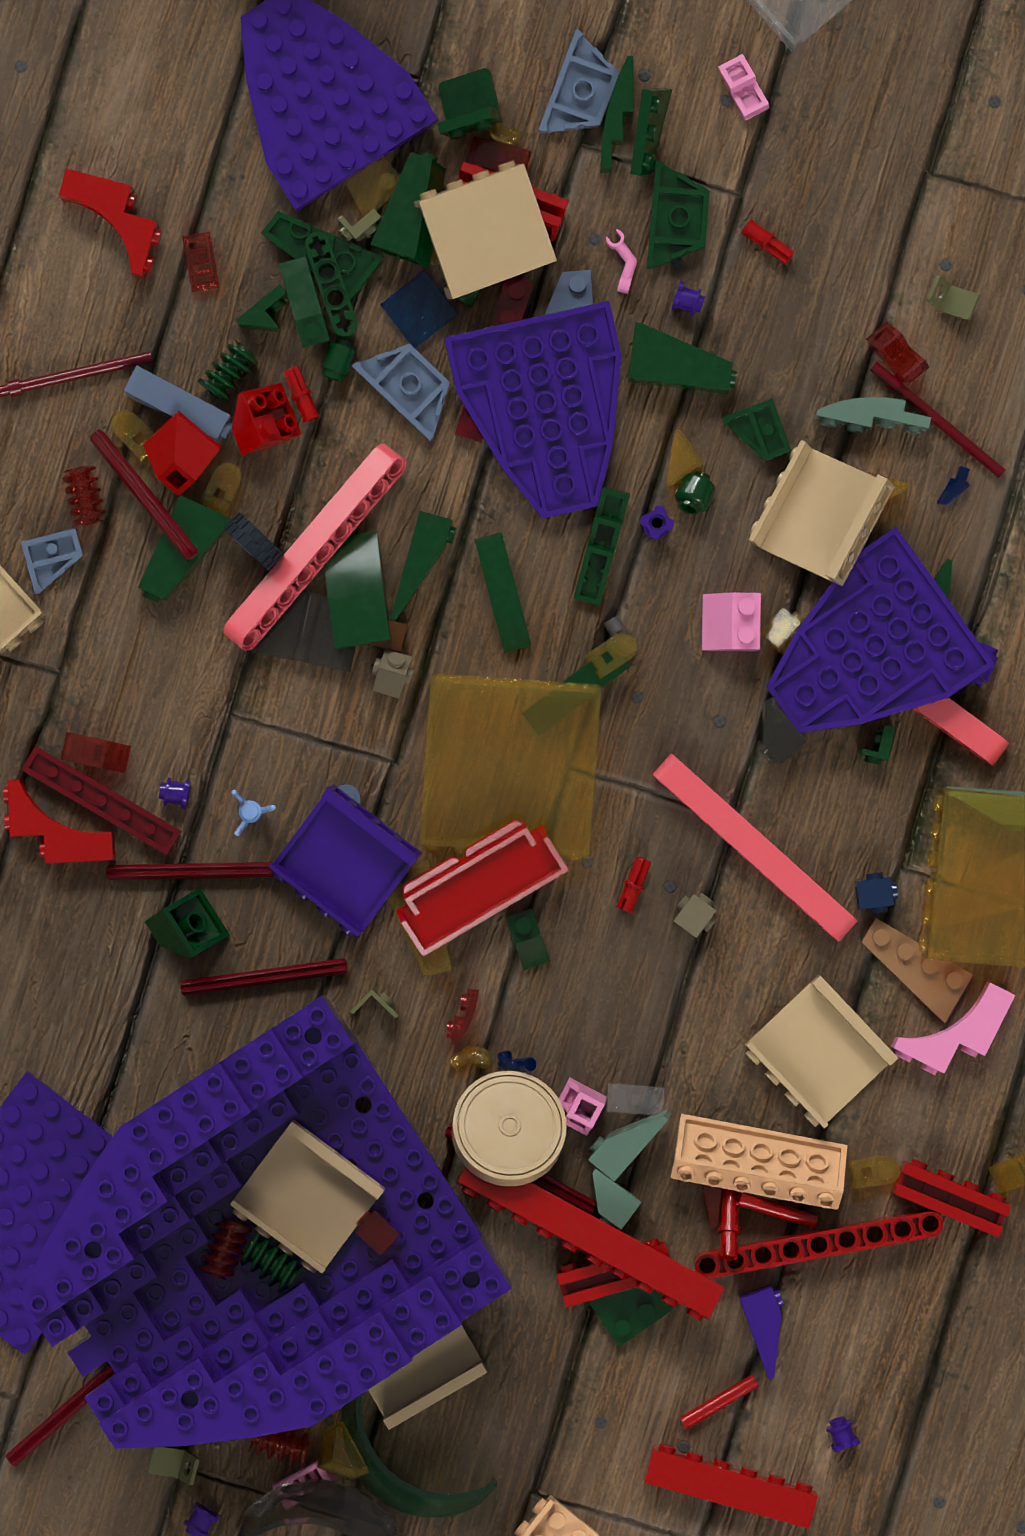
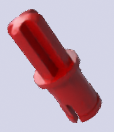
(767, 241)
(301, 394)
(634, 884)

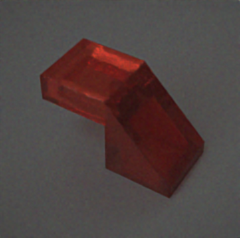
(896, 353)
(95, 752)

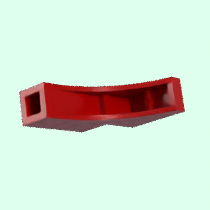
(112, 203)
(60, 842)

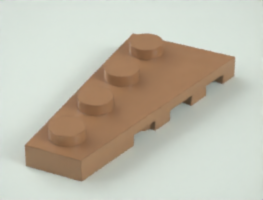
(932, 981)

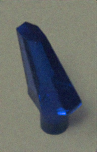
(955, 486)

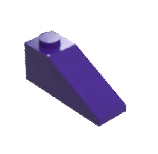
(764, 1320)

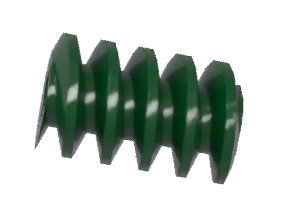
(228, 371)
(270, 1263)

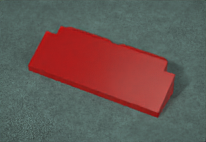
(478, 885)

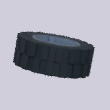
(253, 541)

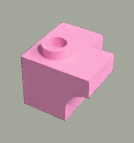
(582, 1105)

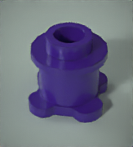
(688, 299)
(657, 514)
(175, 793)
(842, 1434)
(200, 1520)

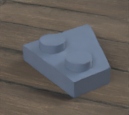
(571, 292)
(50, 556)

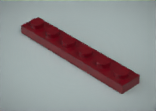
(510, 308)
(101, 800)

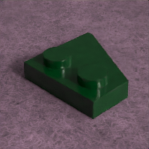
(760, 429)

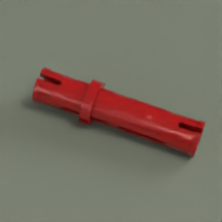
(729, 1225)

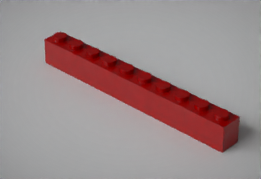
(600, 1243)

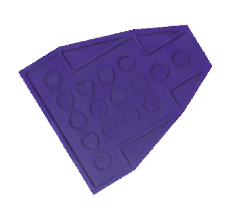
(324, 97)
(544, 401)
(876, 645)

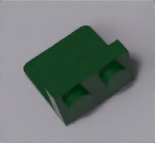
(469, 104)

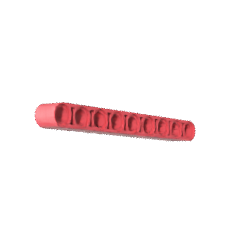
(314, 547)
(754, 847)

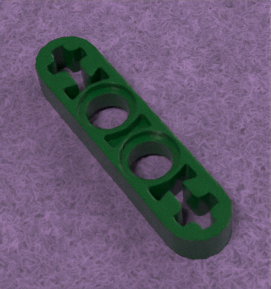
(327, 286)

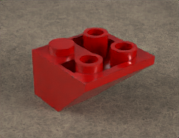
(263, 419)
(180, 452)

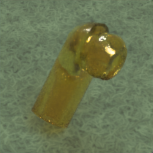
(504, 134)
(471, 1054)

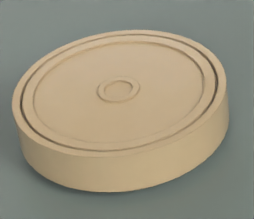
(508, 1128)

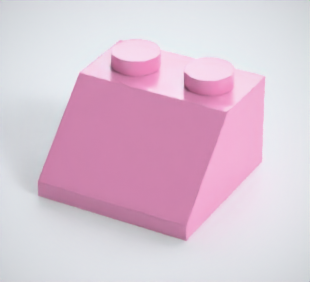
(731, 622)

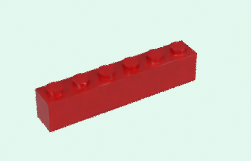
(731, 1486)

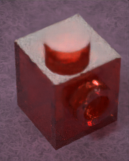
(377, 1231)

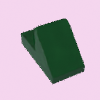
(257, 316)
(527, 939)

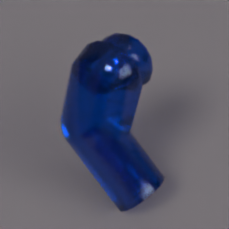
(520, 1065)

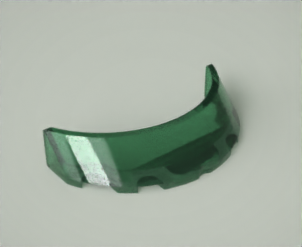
(395, 1491)

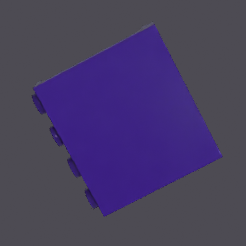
(345, 861)

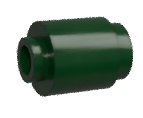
(337, 360)

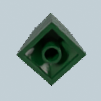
(187, 925)

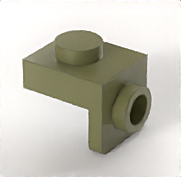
(365, 227)

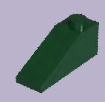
(304, 302)

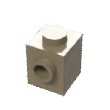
(392, 673)
(695, 914)

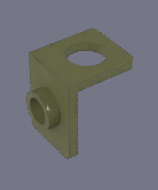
(952, 299)
(383, 999)
(173, 1463)

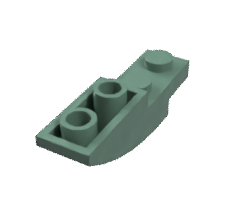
(861, 412)

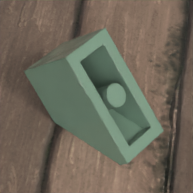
(613, 1200)

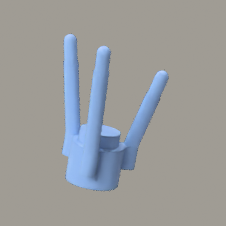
(249, 811)

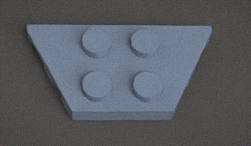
(580, 90)
(408, 385)

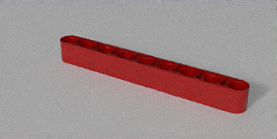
(832, 1245)

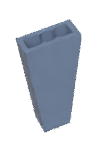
(168, 399)

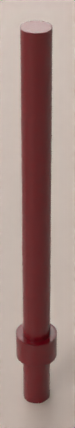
(895, 384)
(16, 387)

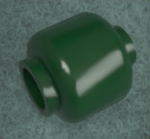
(695, 493)

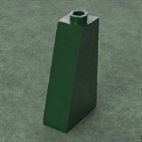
(402, 228)
(676, 364)
(167, 566)

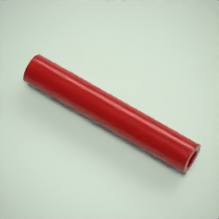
(776, 1209)
(719, 1401)

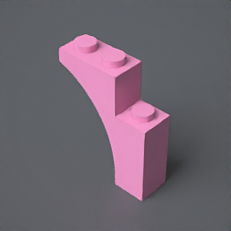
(972, 1031)

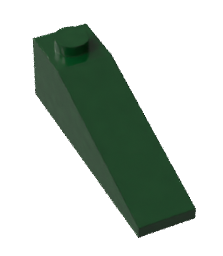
(426, 548)

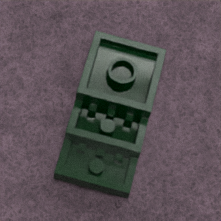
(357, 592)

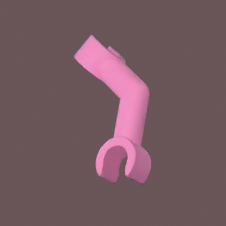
(630, 262)

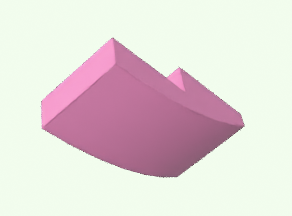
(743, 87)

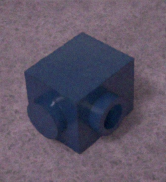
(875, 892)

